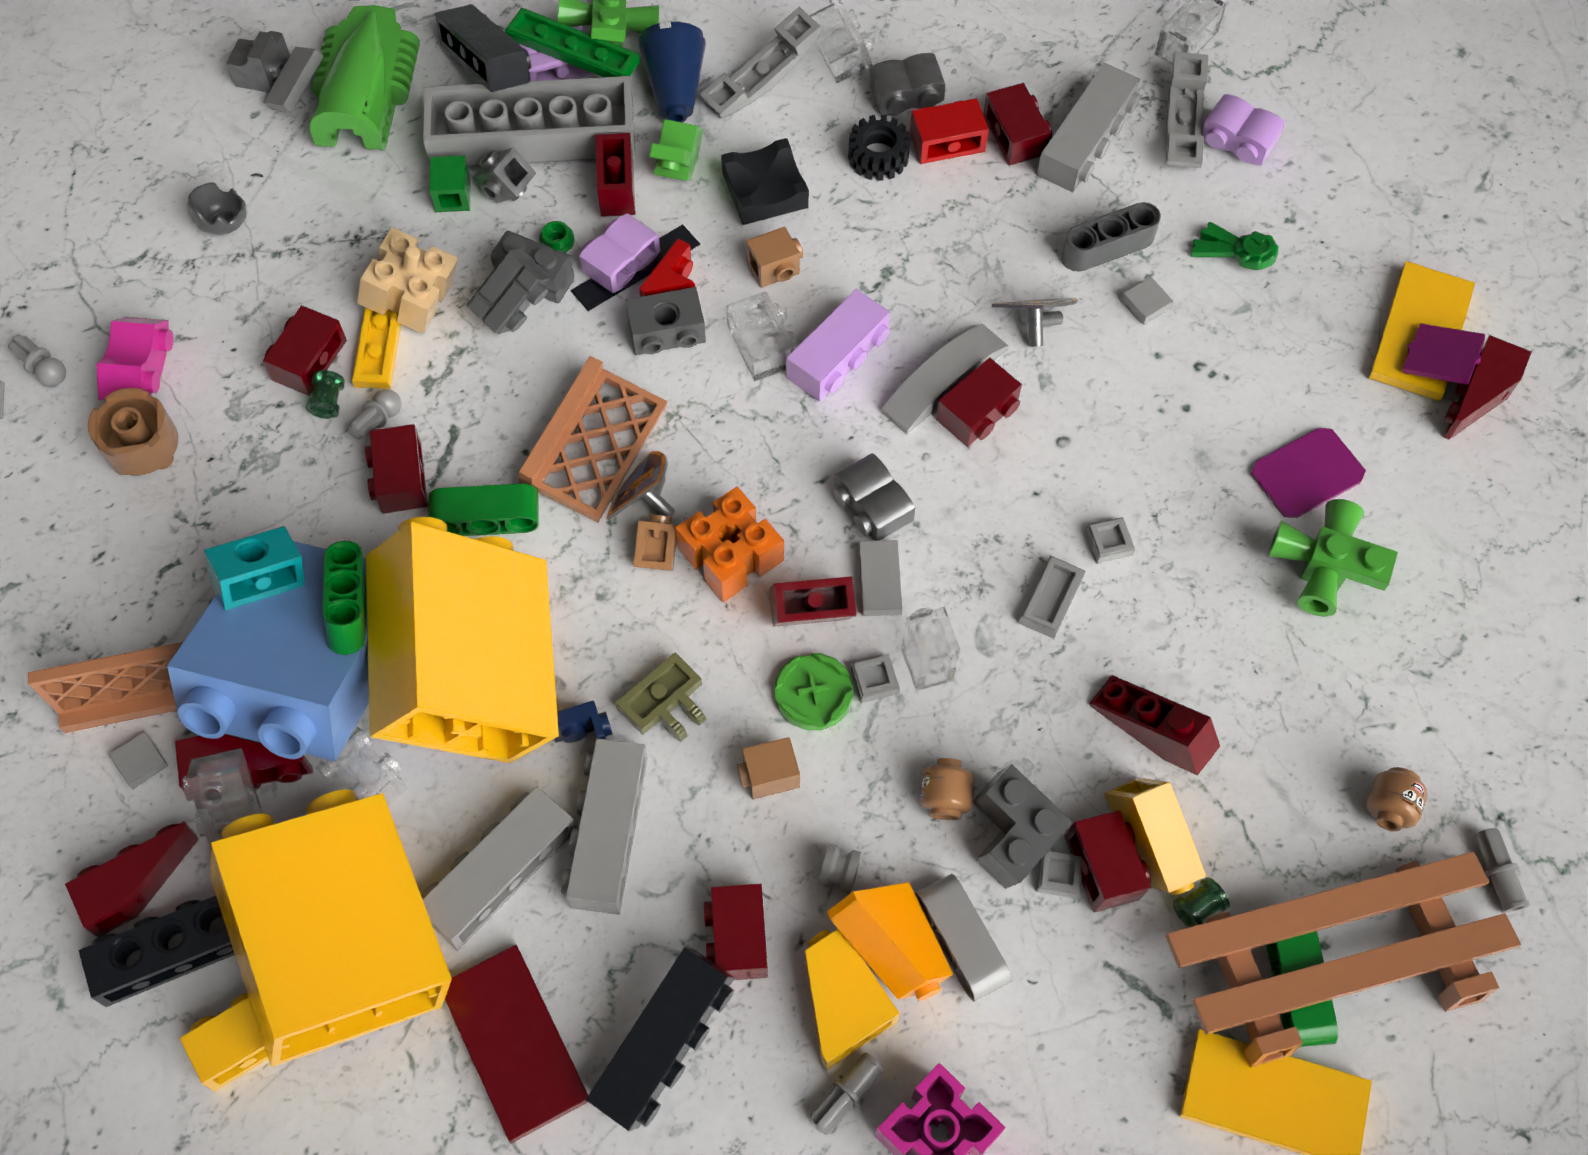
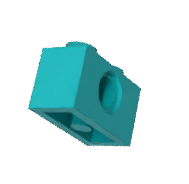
(254, 567)

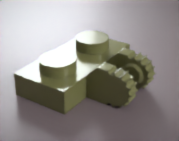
(661, 693)

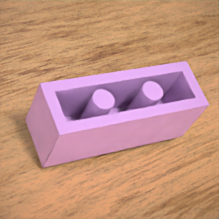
(838, 345)

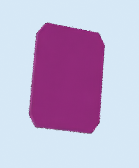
(1308, 472)

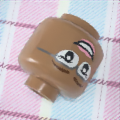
(947, 789)
(1396, 799)

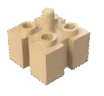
(407, 280)

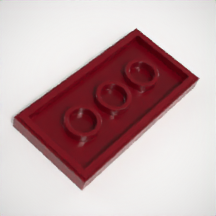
(514, 1044)

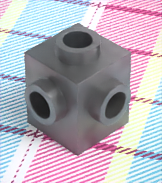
(504, 175)

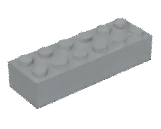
(536, 118)

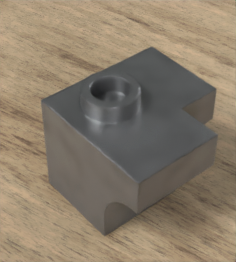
(258, 61)

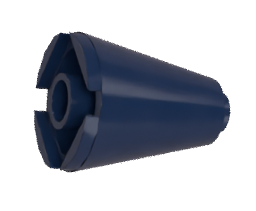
(673, 66)

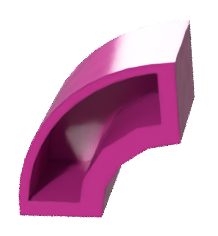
(134, 355)

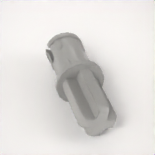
(1501, 870)
(846, 1094)

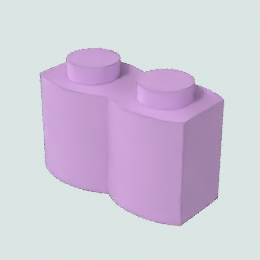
(1242, 129)
(619, 253)

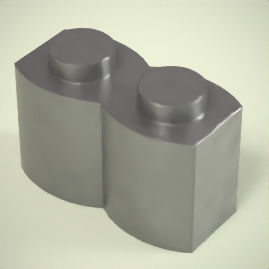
(907, 83)
(873, 497)

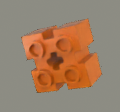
(730, 544)

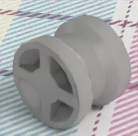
(839, 868)

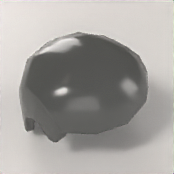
(216, 210)

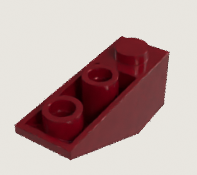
(1489, 385)
(1158, 723)
(262, 763)
(123, 886)

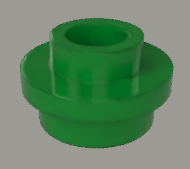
(557, 230)

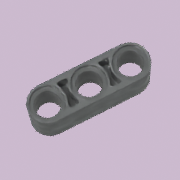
(1110, 236)

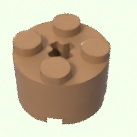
(133, 432)

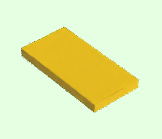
(1422, 298)
(1277, 1102)

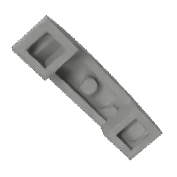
(766, 68)
(1185, 110)
(940, 374)

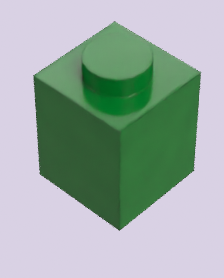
(450, 183)

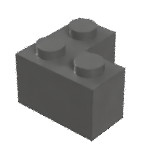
(1027, 826)

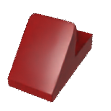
(670, 272)

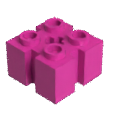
(939, 1103)

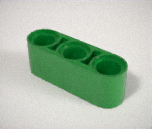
(486, 509)
(344, 597)
(1315, 1022)

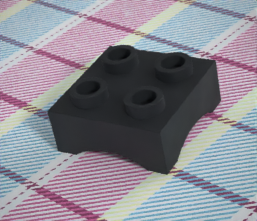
(765, 182)

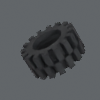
(879, 162)

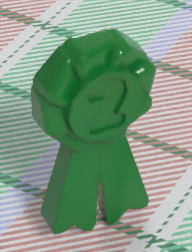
(1250, 251)

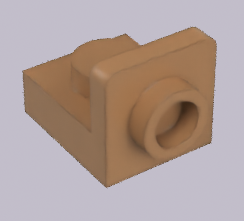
(655, 543)

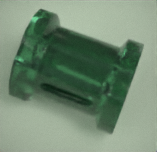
(319, 380)
(1201, 903)

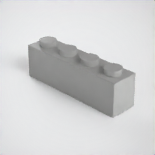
(1089, 127)
(606, 826)
(497, 866)

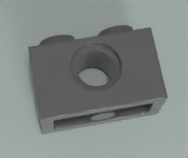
(676, 307)

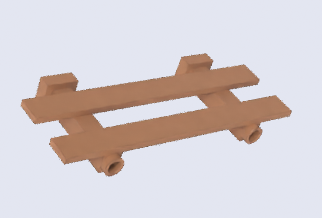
(1439, 948)

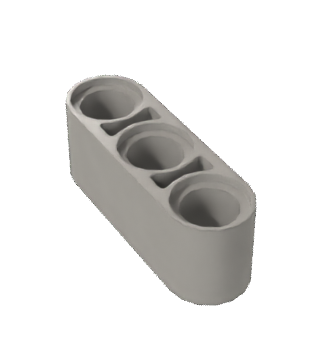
(963, 938)

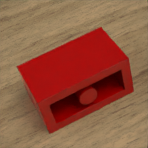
(948, 131)

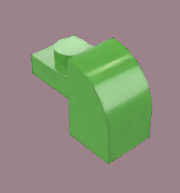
(677, 150)

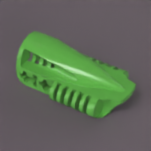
(362, 63)

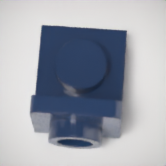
(582, 719)

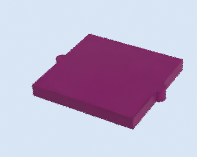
(1444, 353)

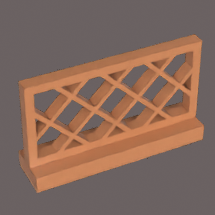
(561, 432)
(109, 696)

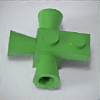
(607, 18)
(1333, 557)

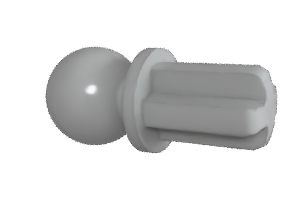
(38, 360)
(375, 413)

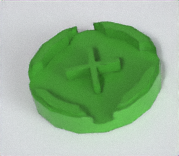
(813, 691)

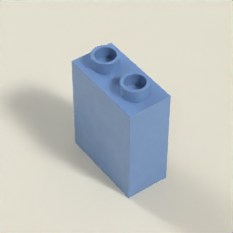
(270, 672)

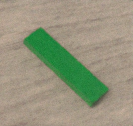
(571, 45)

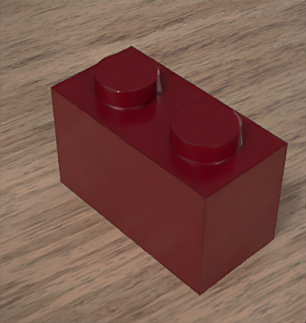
(1017, 123)
(615, 174)
(305, 346)
(979, 402)
(397, 469)
(812, 601)
(1109, 860)
(738, 930)

